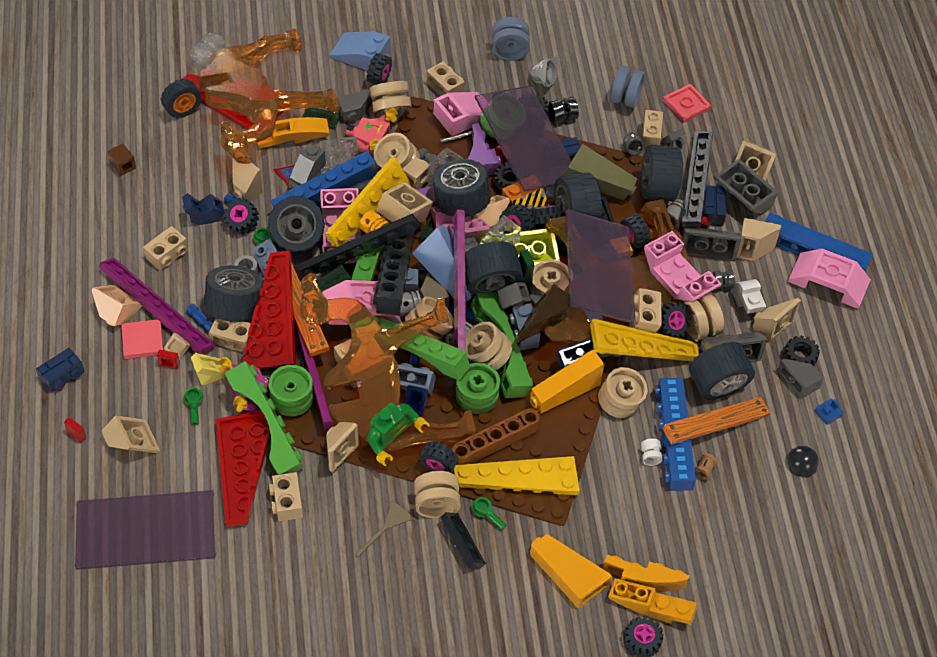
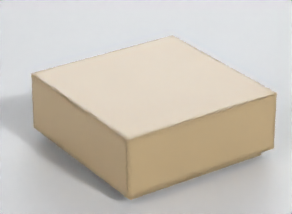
(177, 344)

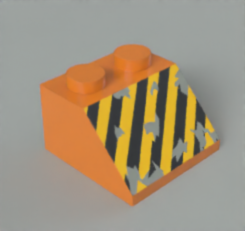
(529, 199)

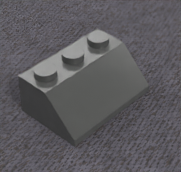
(747, 186)
(711, 243)
(752, 343)

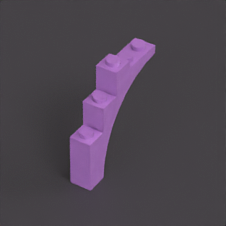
(480, 152)

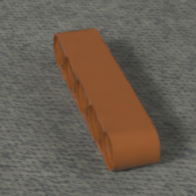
(502, 431)

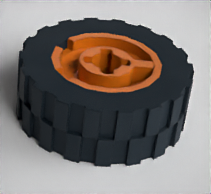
(181, 98)

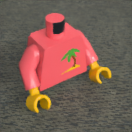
(372, 130)

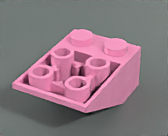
(457, 111)

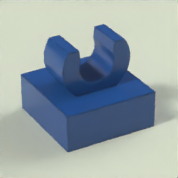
(829, 411)

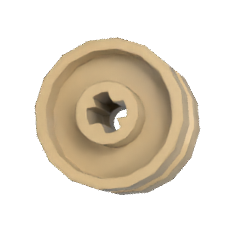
(390, 95)
(395, 146)
(549, 273)
(425, 306)
(705, 317)
(488, 345)
(622, 392)
(437, 494)

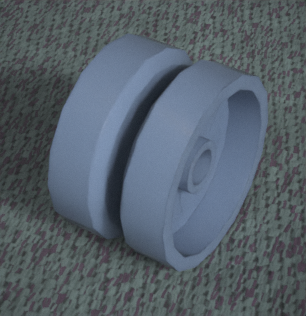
(511, 38)
(627, 86)

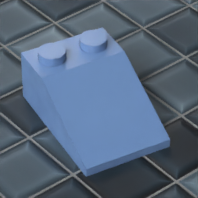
(360, 47)

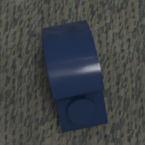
(203, 211)

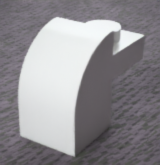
(748, 295)

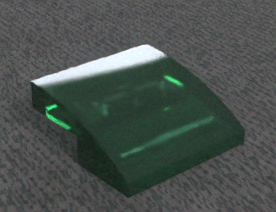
(332, 278)

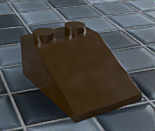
(545, 313)

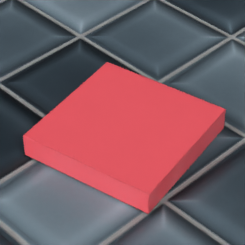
(686, 103)
(142, 339)

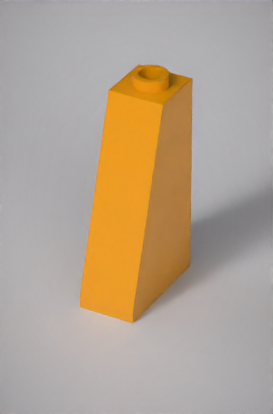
(568, 383)
(569, 570)

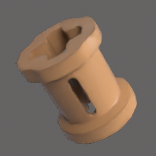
(705, 466)

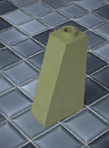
(610, 178)

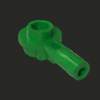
(261, 235)
(193, 398)
(483, 508)

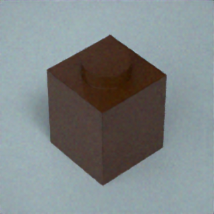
(121, 159)

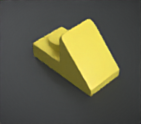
(207, 368)

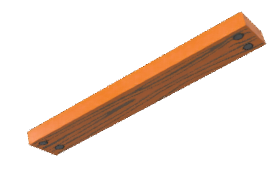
(313, 339)
(715, 420)

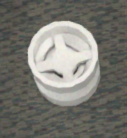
(652, 454)

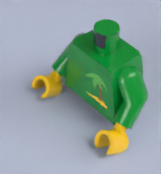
(389, 425)

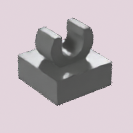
(675, 137)

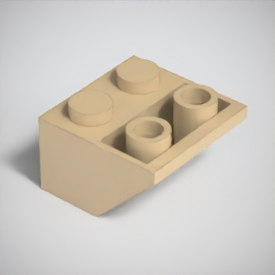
(757, 239)

